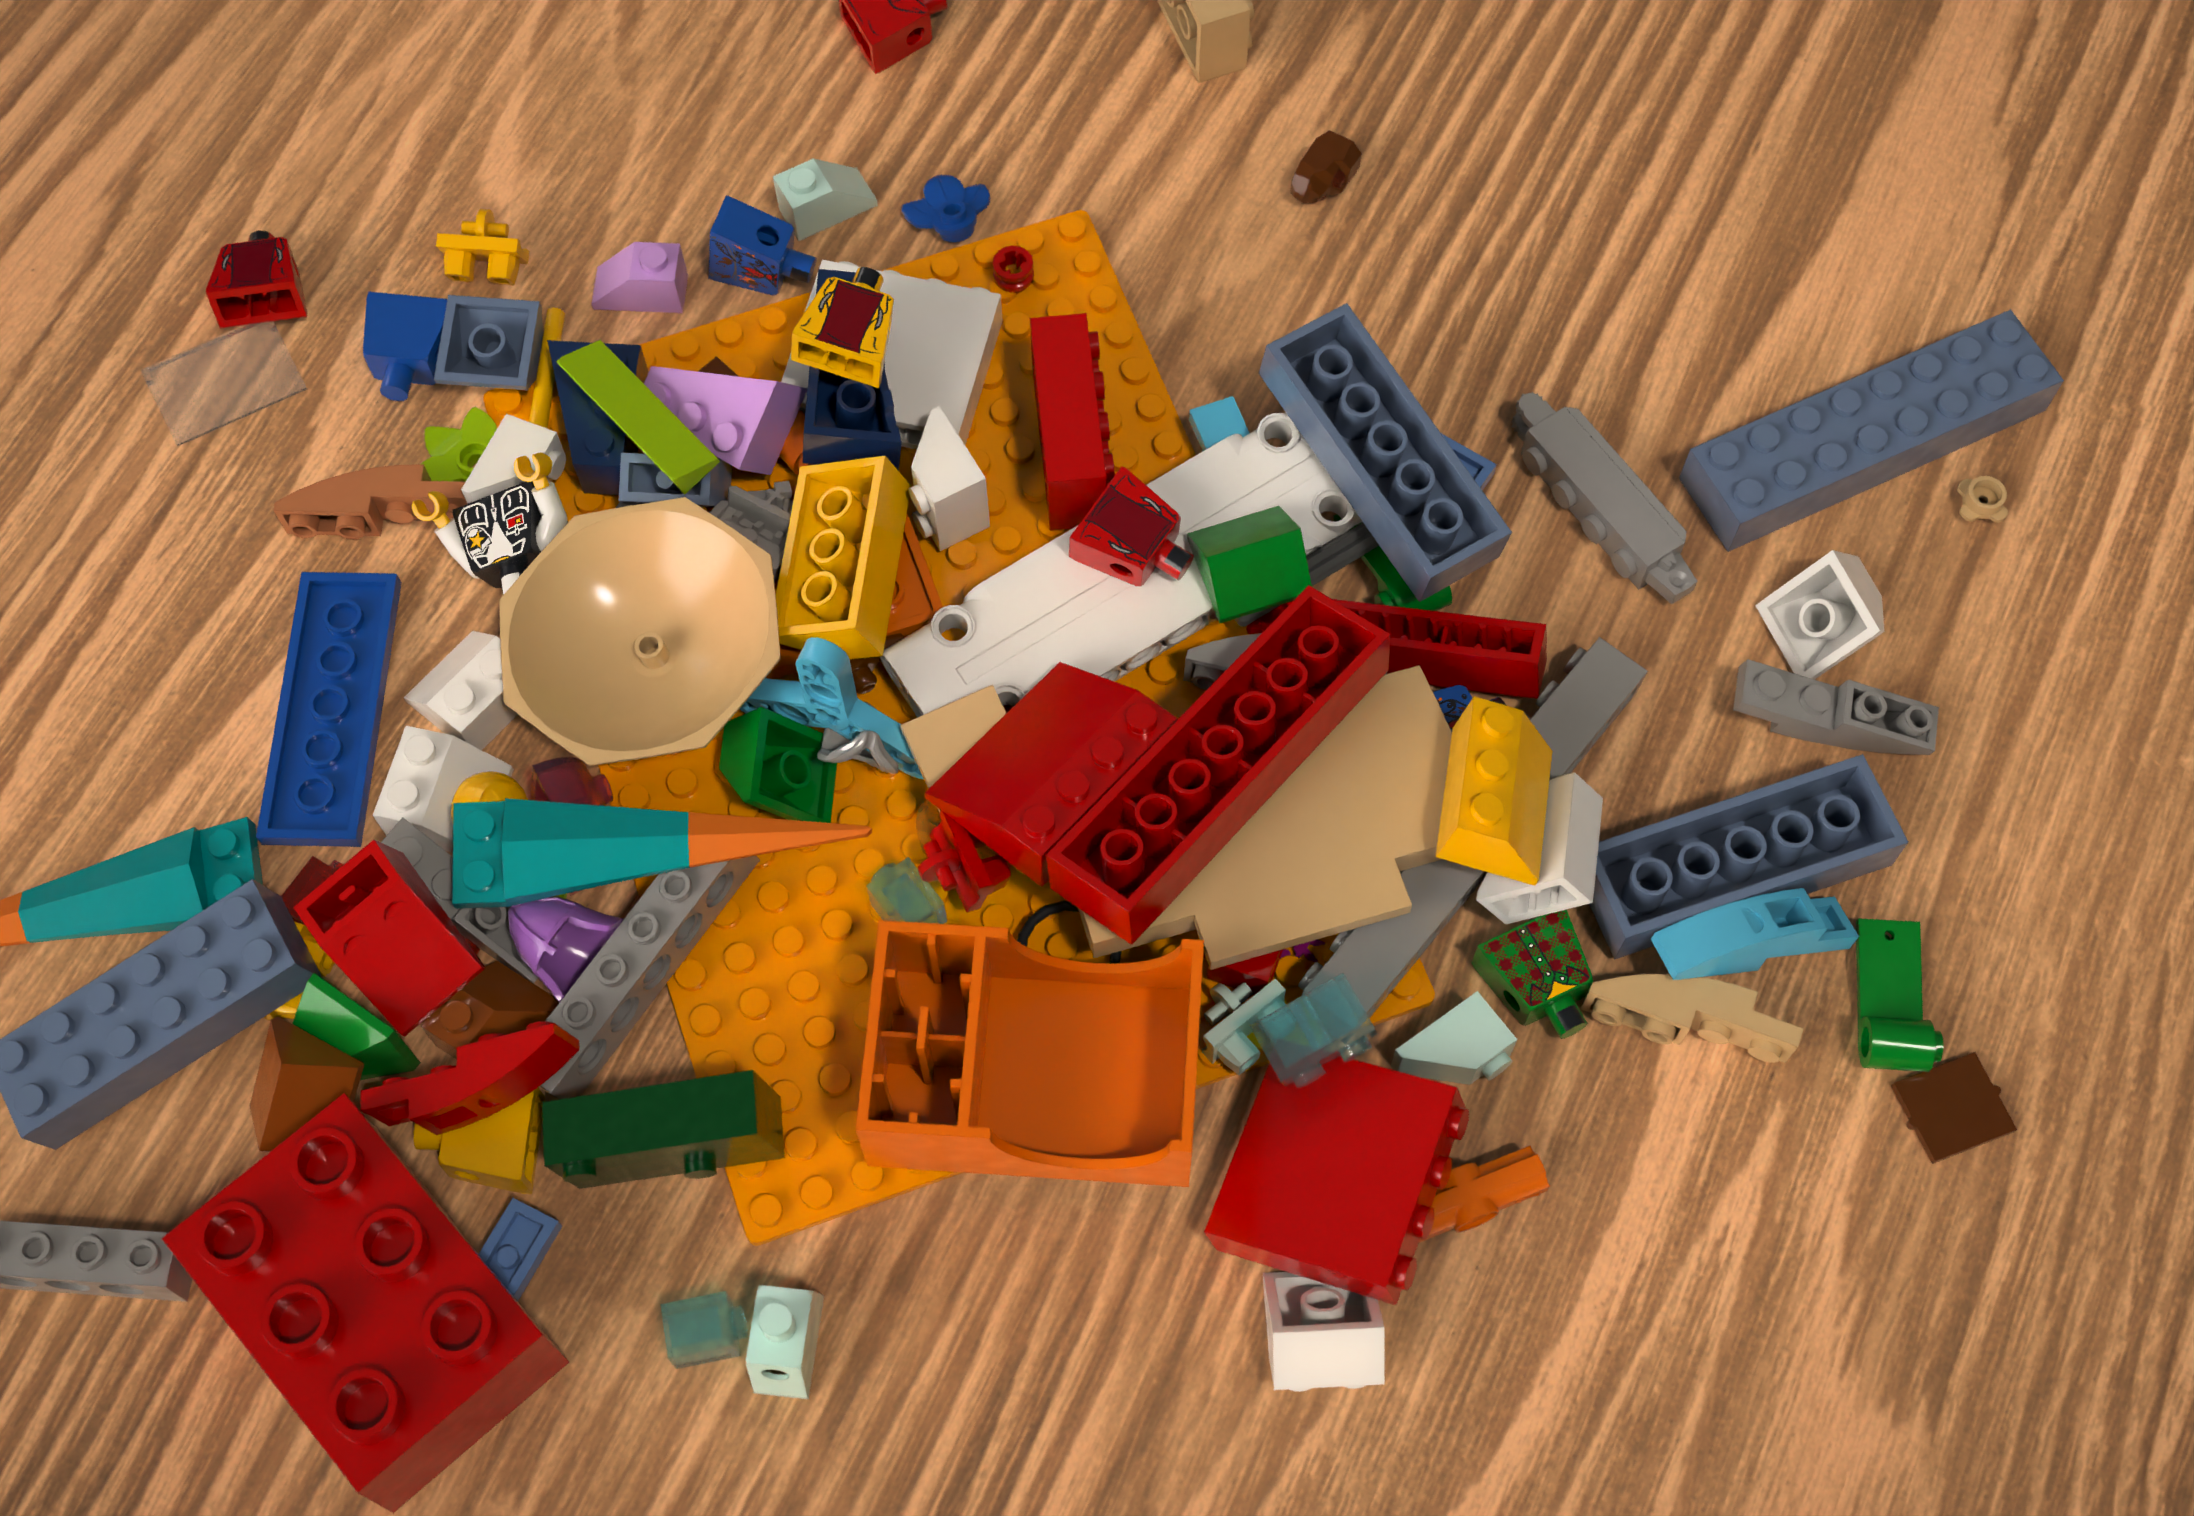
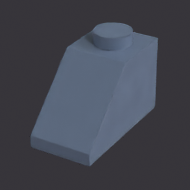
(645, 483)

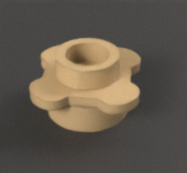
(1987, 489)

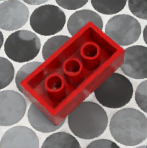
(1070, 416)

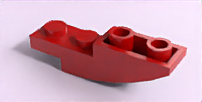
(485, 1081)

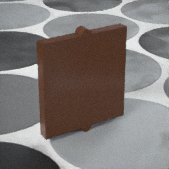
(1953, 1107)

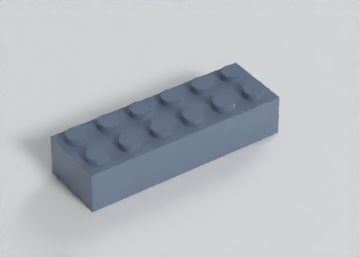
(1383, 452)
(1762, 842)
(152, 1015)

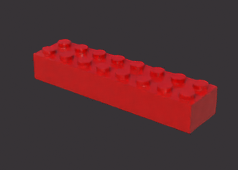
(1218, 764)

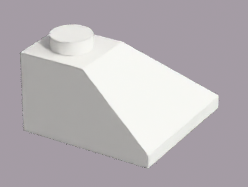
(1824, 614)

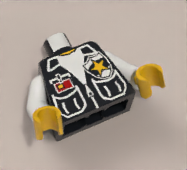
(503, 531)

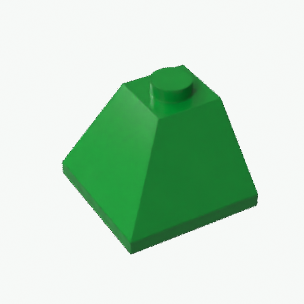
(777, 766)
(353, 1030)

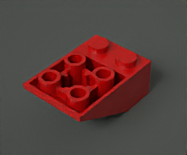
(389, 936)

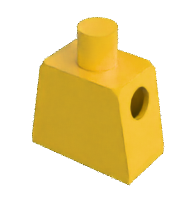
(494, 1150)

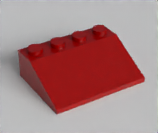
(1048, 764)

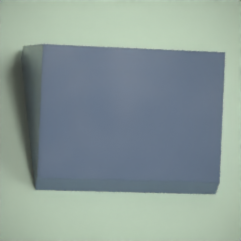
(490, 343)

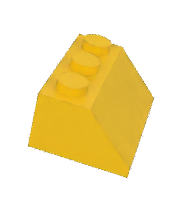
(1495, 792)

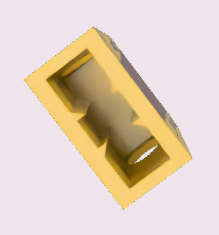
(846, 328)

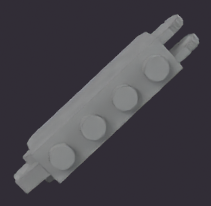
(1604, 496)

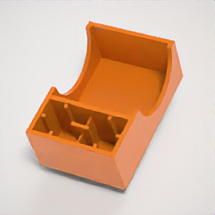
(1028, 1059)

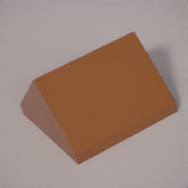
(297, 1081)

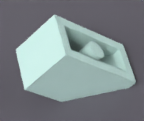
(821, 195)
(1459, 1045)

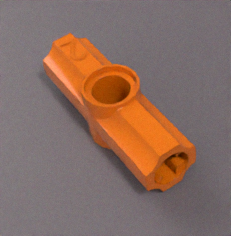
(1480, 1192)

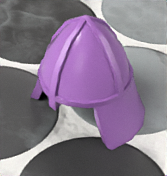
(559, 939)

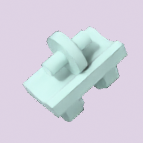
(1229, 1038)

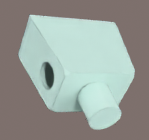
(783, 1340)

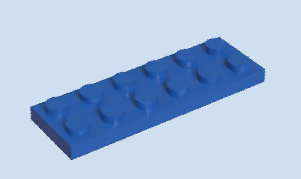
(329, 710)

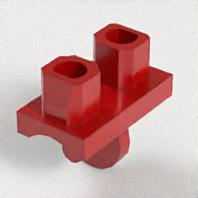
(958, 865)

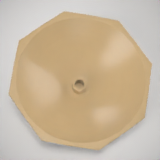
(639, 631)

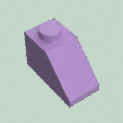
(642, 279)

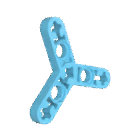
(829, 700)

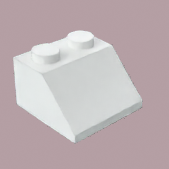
(947, 485)
(466, 692)
(424, 780)
(1321, 1335)

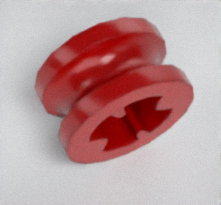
(1005, 279)

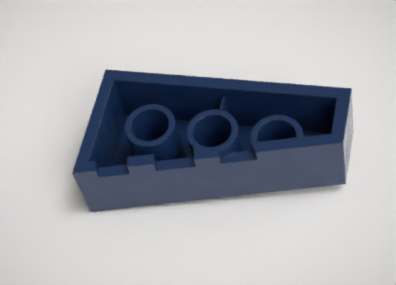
(846, 416)

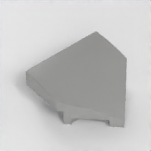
(760, 517)

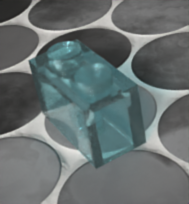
(1314, 1032)

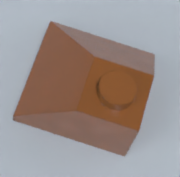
(488, 1004)

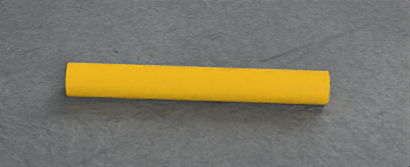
(545, 374)

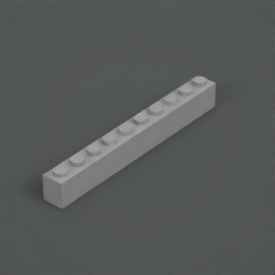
(1571, 723)

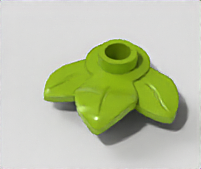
(458, 450)

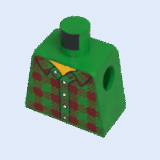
(1538, 972)

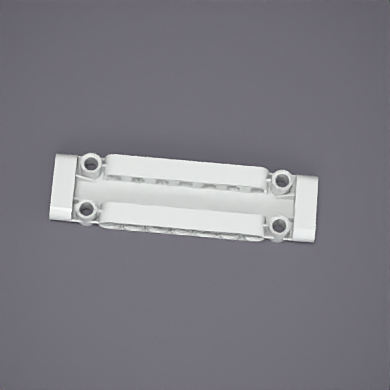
(1072, 614)

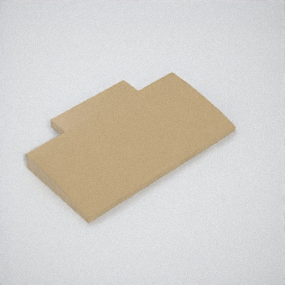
(1327, 841)

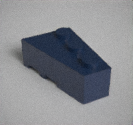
(591, 434)

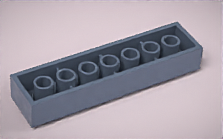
(1869, 430)

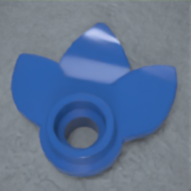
(948, 207)

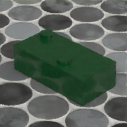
(663, 1130)

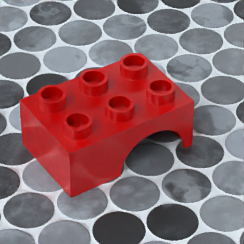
(364, 1304)

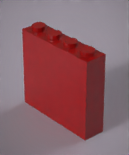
(1340, 1176)

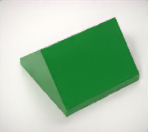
(1251, 562)

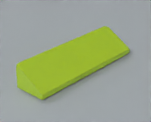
(639, 414)

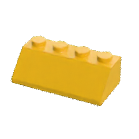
(842, 555)

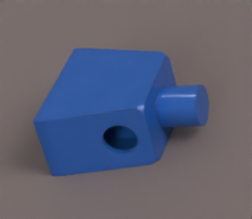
(402, 340)

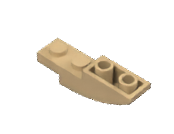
(1670, 1008)

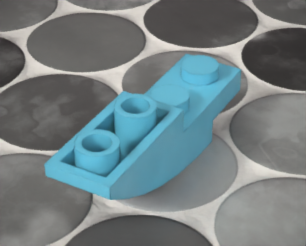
(1750, 930)

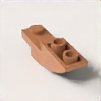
(360, 501)

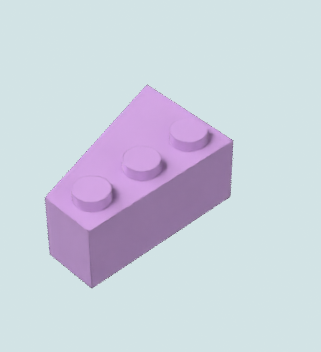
(731, 415)

